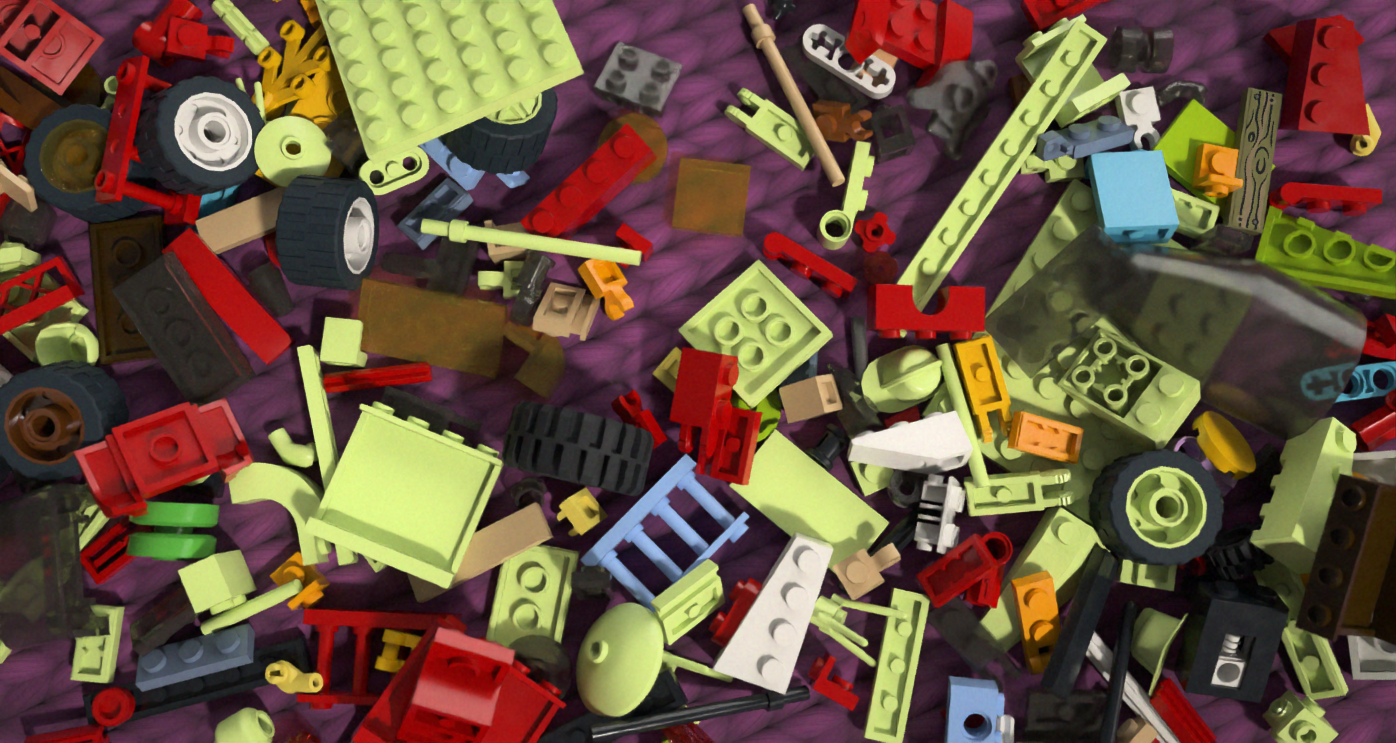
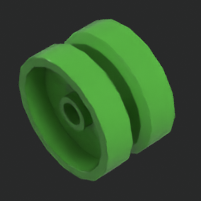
(173, 532)

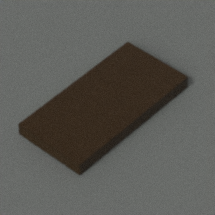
(117, 254)

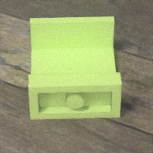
(1089, 92)

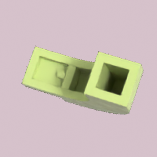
(294, 492)

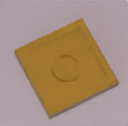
(711, 197)

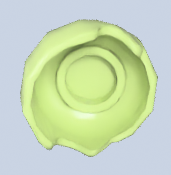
(66, 342)

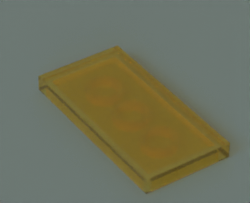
(431, 326)

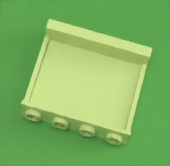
(407, 495)

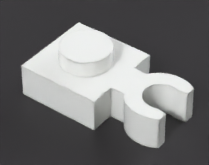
(1139, 111)

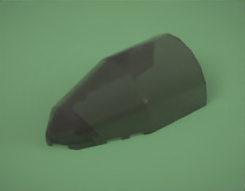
(1246, 332)

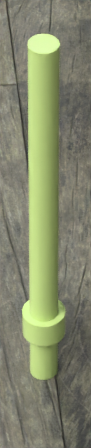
(461, 232)

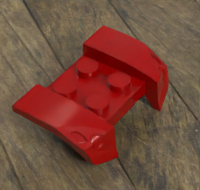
(912, 31)
(162, 455)

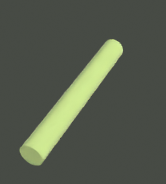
(252, 607)

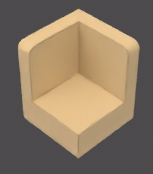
(503, 253)
(810, 398)

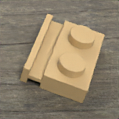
(565, 311)

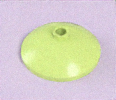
(619, 660)

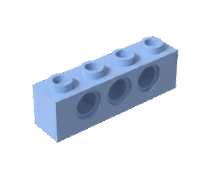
(972, 697)

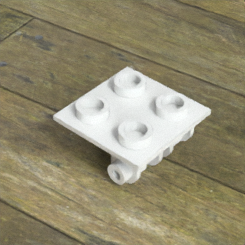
(953, 499)

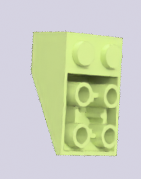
(1131, 390)

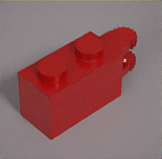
(703, 397)

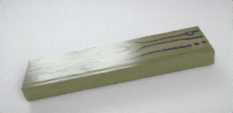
(1256, 146)

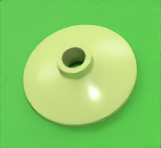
(283, 167)

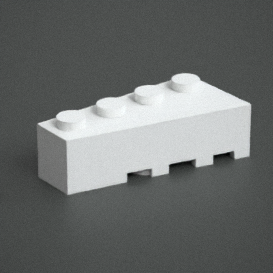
(776, 623)

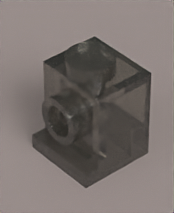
(895, 121)

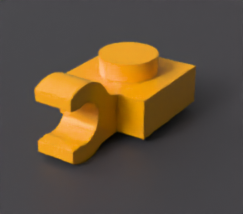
(607, 280)

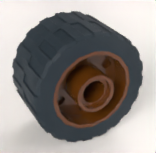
(55, 413)

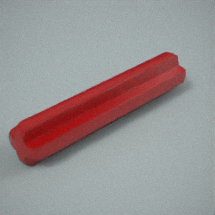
(377, 377)

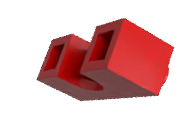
(893, 311)

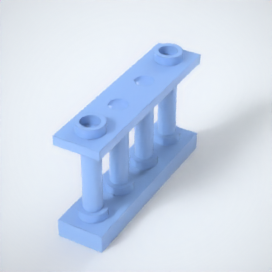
(658, 504)

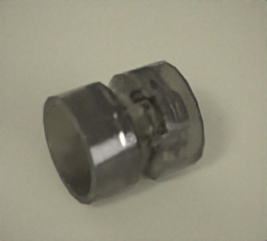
(1145, 50)

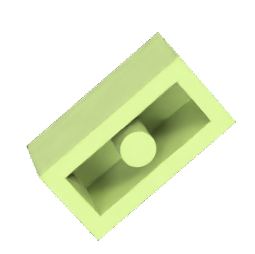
(218, 582)

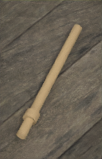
(764, 39)

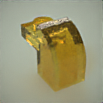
(546, 363)

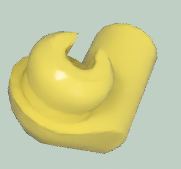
(1364, 144)
(291, 679)

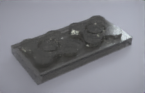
(1063, 300)
(183, 331)

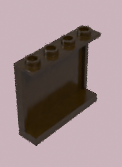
(1354, 565)

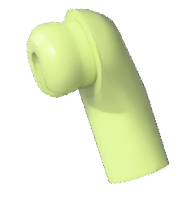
(293, 453)

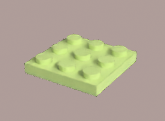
(762, 327)

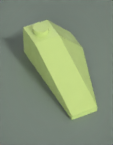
(1057, 545)

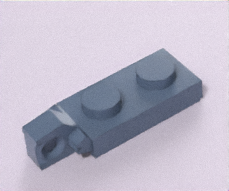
(1084, 138)

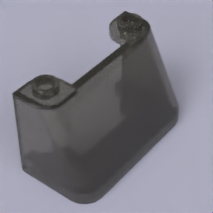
(43, 571)

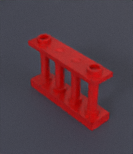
(119, 149)
(364, 625)

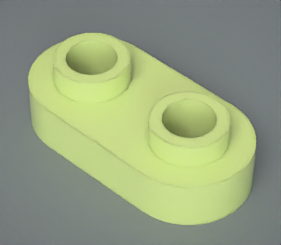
(393, 171)

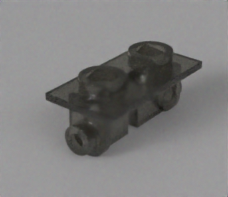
(858, 409)

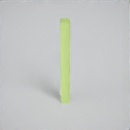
(959, 404)

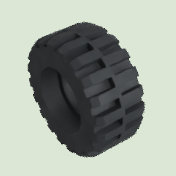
(577, 447)

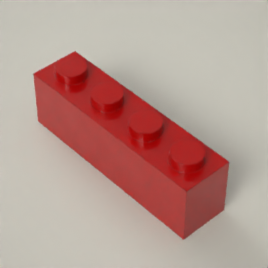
(591, 186)

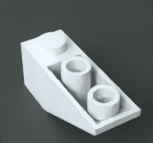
(921, 446)

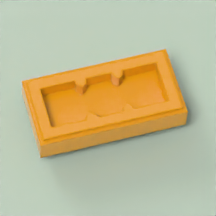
(1045, 438)

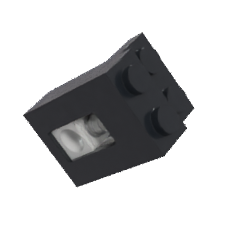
(1229, 637)

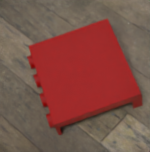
(519, 713)

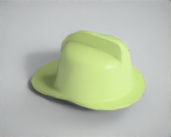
(902, 378)
(1152, 640)

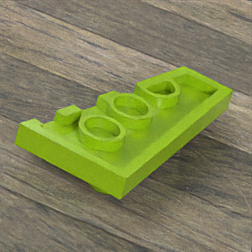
(1326, 256)

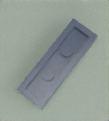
(196, 657)

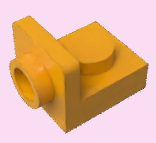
(1216, 170)
(310, 576)

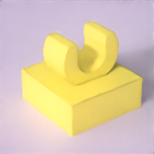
(668, 369)
(582, 512)

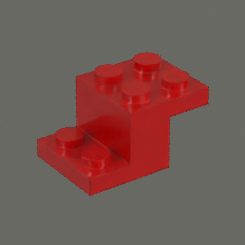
(45, 41)
(455, 690)

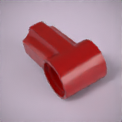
(151, 36)
(1377, 426)
(987, 590)

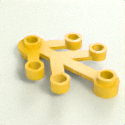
(295, 69)

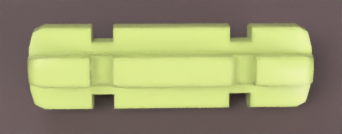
(240, 26)

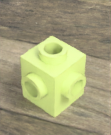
(1298, 720)

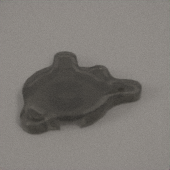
(956, 102)

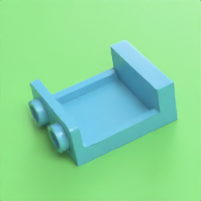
(1132, 196)

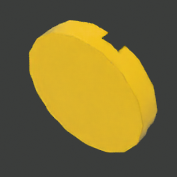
(1224, 445)

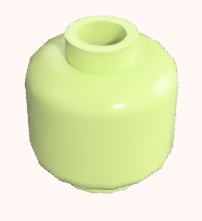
(245, 727)

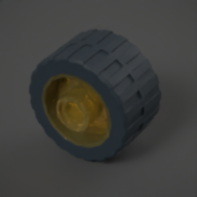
(66, 158)

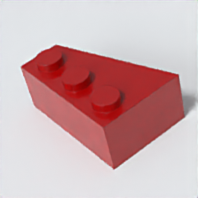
(1325, 80)

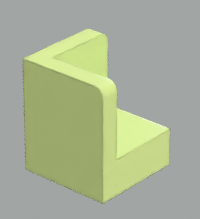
(342, 343)

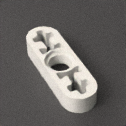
(821, 57)

